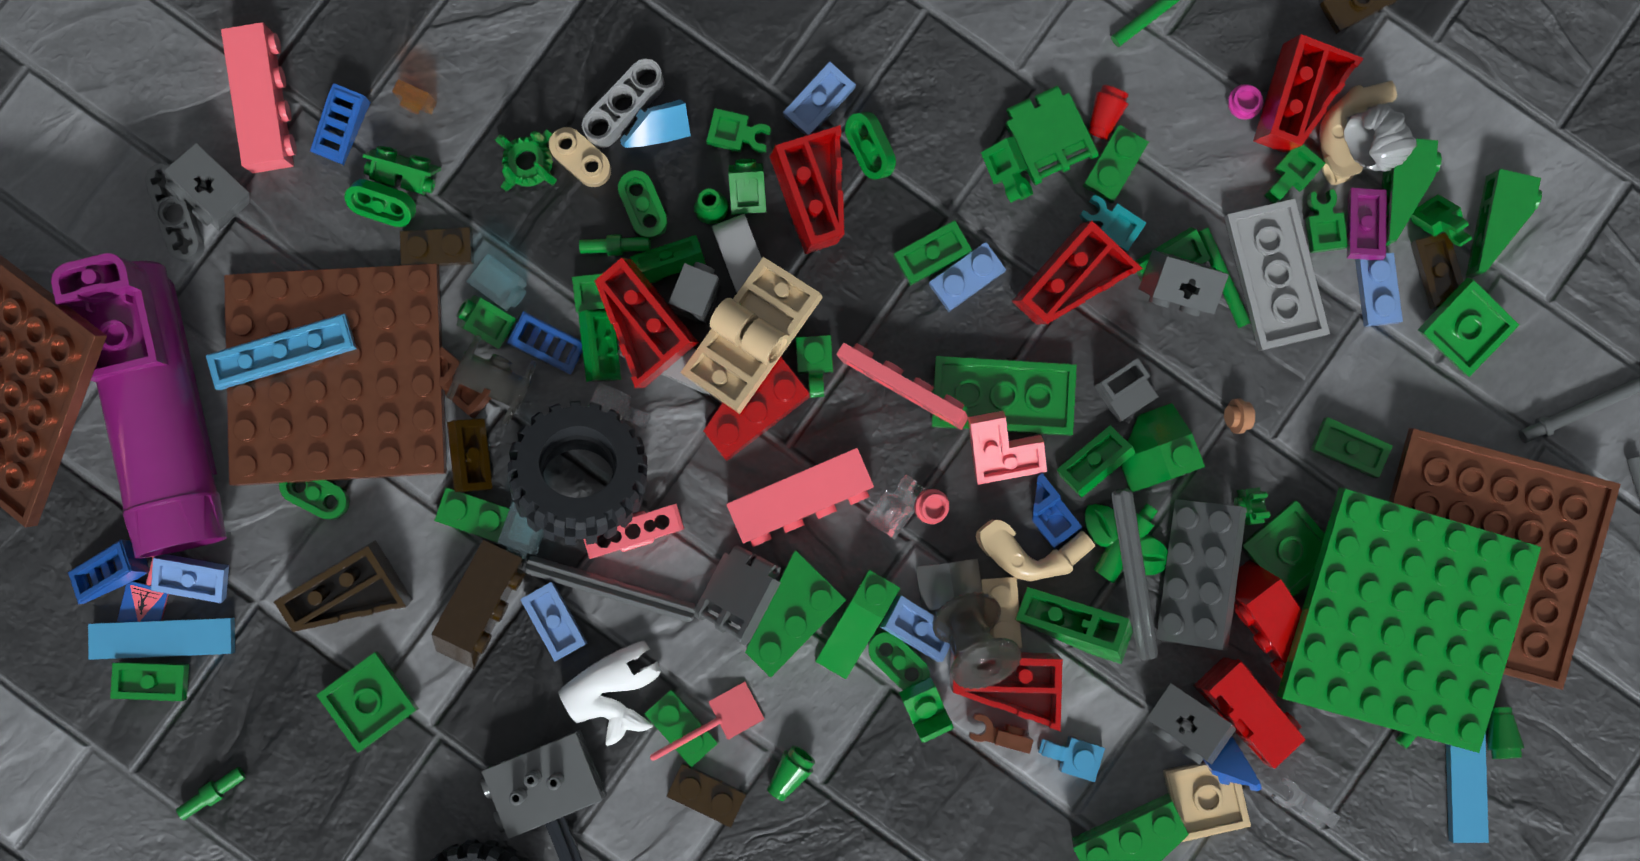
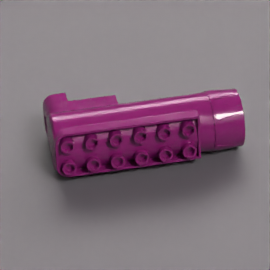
(148, 402)

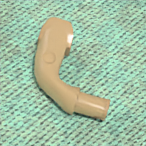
(1340, 165)
(998, 542)

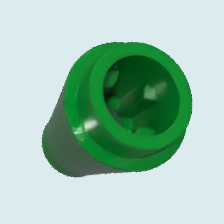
(714, 213)
(1504, 735)
(791, 771)

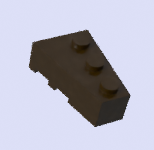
(348, 589)
(478, 604)

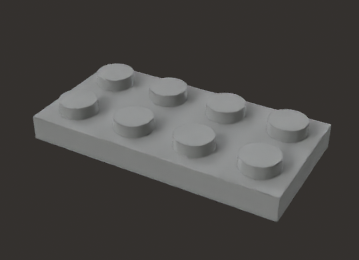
(1276, 274)

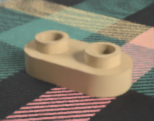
(579, 156)

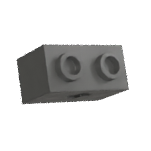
(198, 169)
(1201, 283)
(695, 292)
(1211, 732)

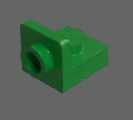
(747, 187)
(485, 319)
(926, 710)

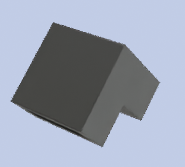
(1127, 390)
(947, 581)

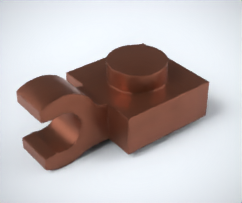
(1009, 737)

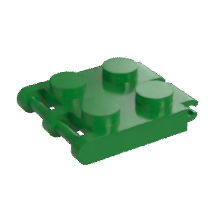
(1049, 133)

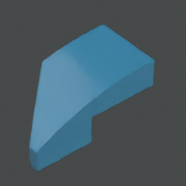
(658, 125)

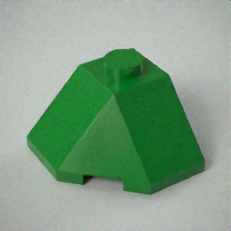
(1162, 449)

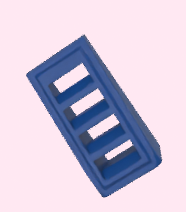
(331, 108)
(518, 330)
(128, 569)

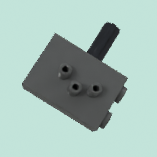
(543, 789)

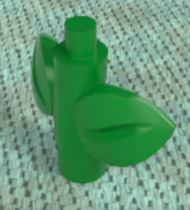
(1102, 530)

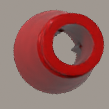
(1107, 110)

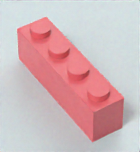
(258, 97)
(800, 496)

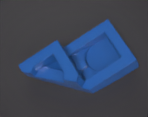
(1052, 515)
(1233, 767)

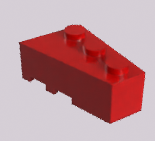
(1301, 90)
(812, 186)
(1074, 273)
(643, 321)
(772, 401)
(1267, 611)
(1030, 692)
(1251, 710)

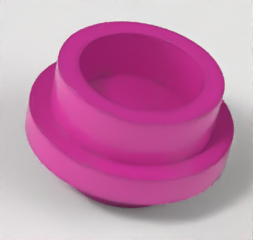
(1245, 101)

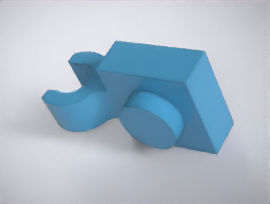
(1077, 757)

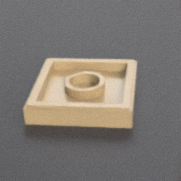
(1204, 802)

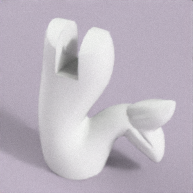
(611, 674)

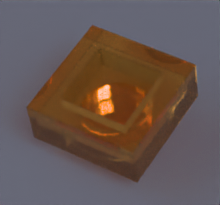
(413, 98)

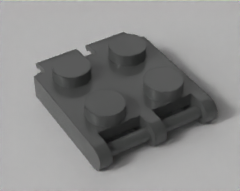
(739, 593)

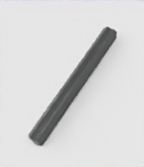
(1134, 573)
(610, 588)

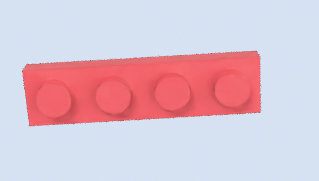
(891, 377)

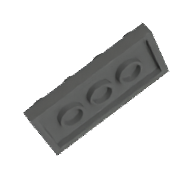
(1201, 574)

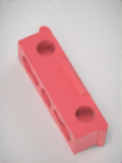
(645, 537)

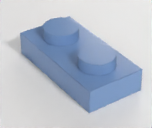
(819, 99)
(967, 276)
(1379, 291)
(190, 578)
(553, 621)
(914, 627)

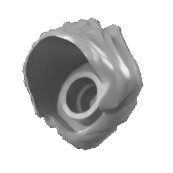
(1379, 138)

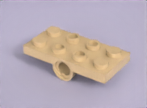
(751, 334)

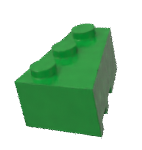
(794, 615)
(1138, 835)

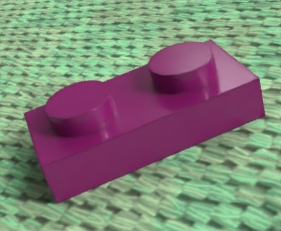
(1366, 224)

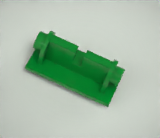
(387, 164)

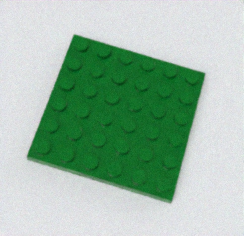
(1408, 620)

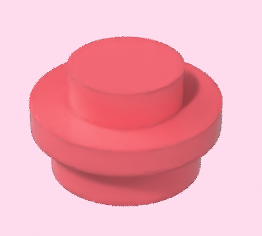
(931, 506)

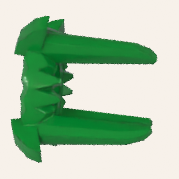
(541, 171)

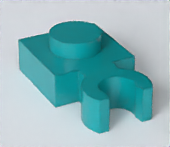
(1118, 224)

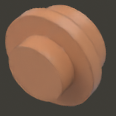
(1239, 416)

